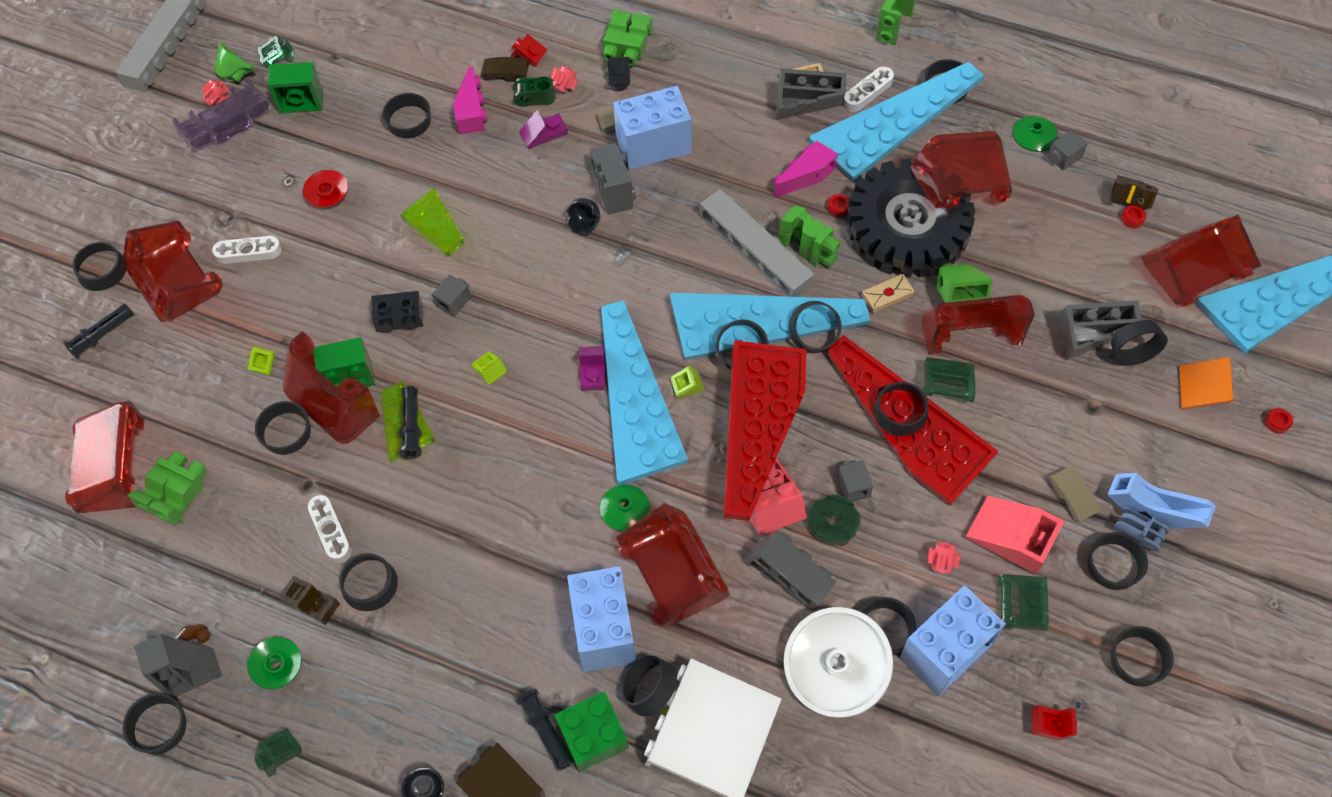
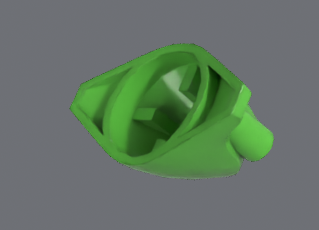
(230, 65)

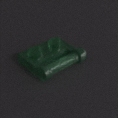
(949, 373)
(1032, 602)

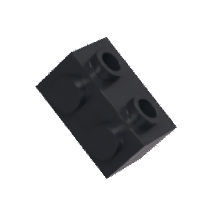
(397, 311)

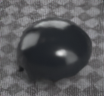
(583, 216)
(422, 783)

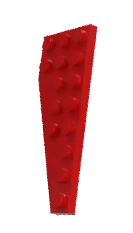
(763, 403)
(941, 454)

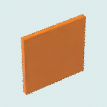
(1206, 383)

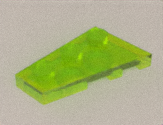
(434, 223)
(392, 407)

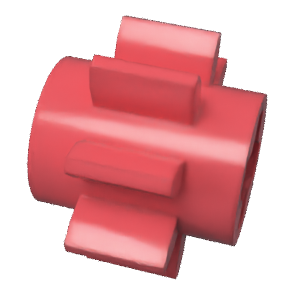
(564, 78)
(215, 92)
(944, 557)

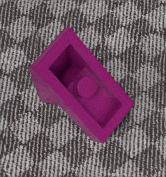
(539, 130)
(592, 368)

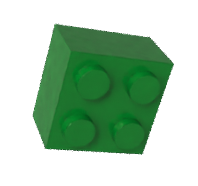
(295, 87)
(345, 361)
(592, 731)

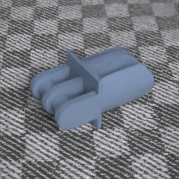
(1139, 526)

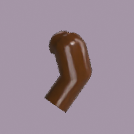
(194, 632)

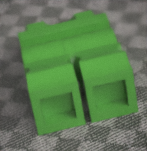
(630, 44)
(815, 240)
(170, 483)

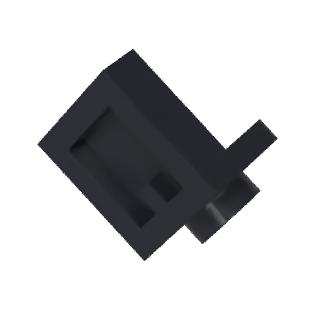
(619, 72)

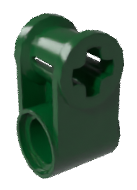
(534, 90)

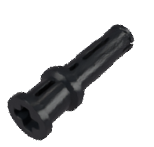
(89, 337)
(410, 431)
(539, 719)

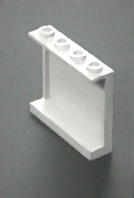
(713, 730)

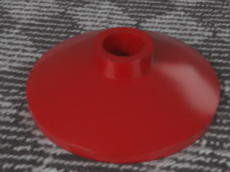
(320, 183)

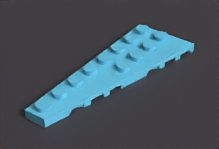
(882, 128)
(1268, 304)
(705, 315)
(640, 419)

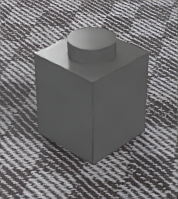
(1067, 150)
(452, 295)
(855, 480)

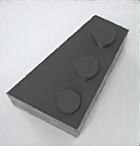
(808, 91)
(612, 178)
(1094, 324)
(791, 568)
(176, 664)

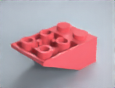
(779, 502)
(1015, 532)

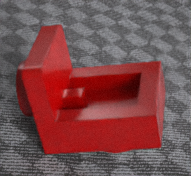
(529, 49)
(1053, 723)

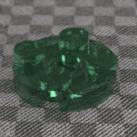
(834, 534)

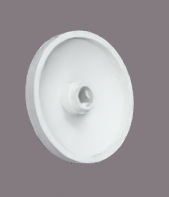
(838, 662)

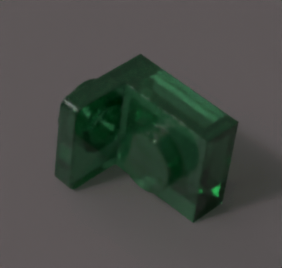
(274, 50)
(276, 751)

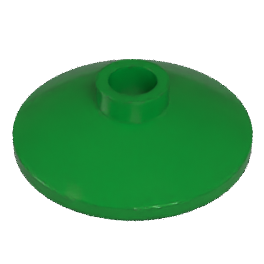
(1034, 133)
(620, 517)
(266, 655)

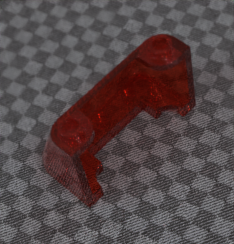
(963, 165)
(1202, 260)
(166, 270)
(1007, 314)
(338, 410)
(103, 459)
(673, 564)

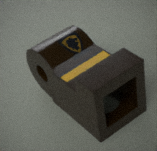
(1133, 192)

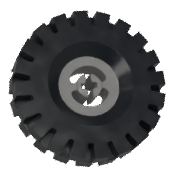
(905, 242)

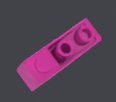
(467, 105)
(810, 168)

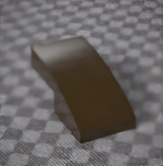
(507, 67)
(309, 600)

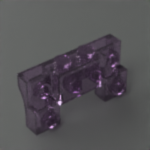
(223, 118)

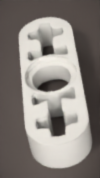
(866, 97)
(255, 255)
(338, 534)

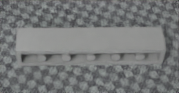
(158, 43)
(756, 244)

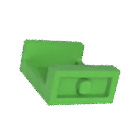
(891, 17)

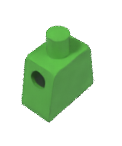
(962, 283)

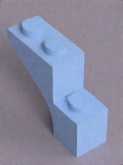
(1169, 507)

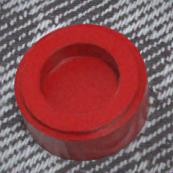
(838, 205)
(1133, 216)
(1278, 421)

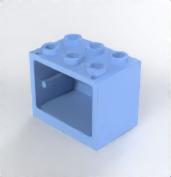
(653, 127)
(601, 619)
(951, 640)

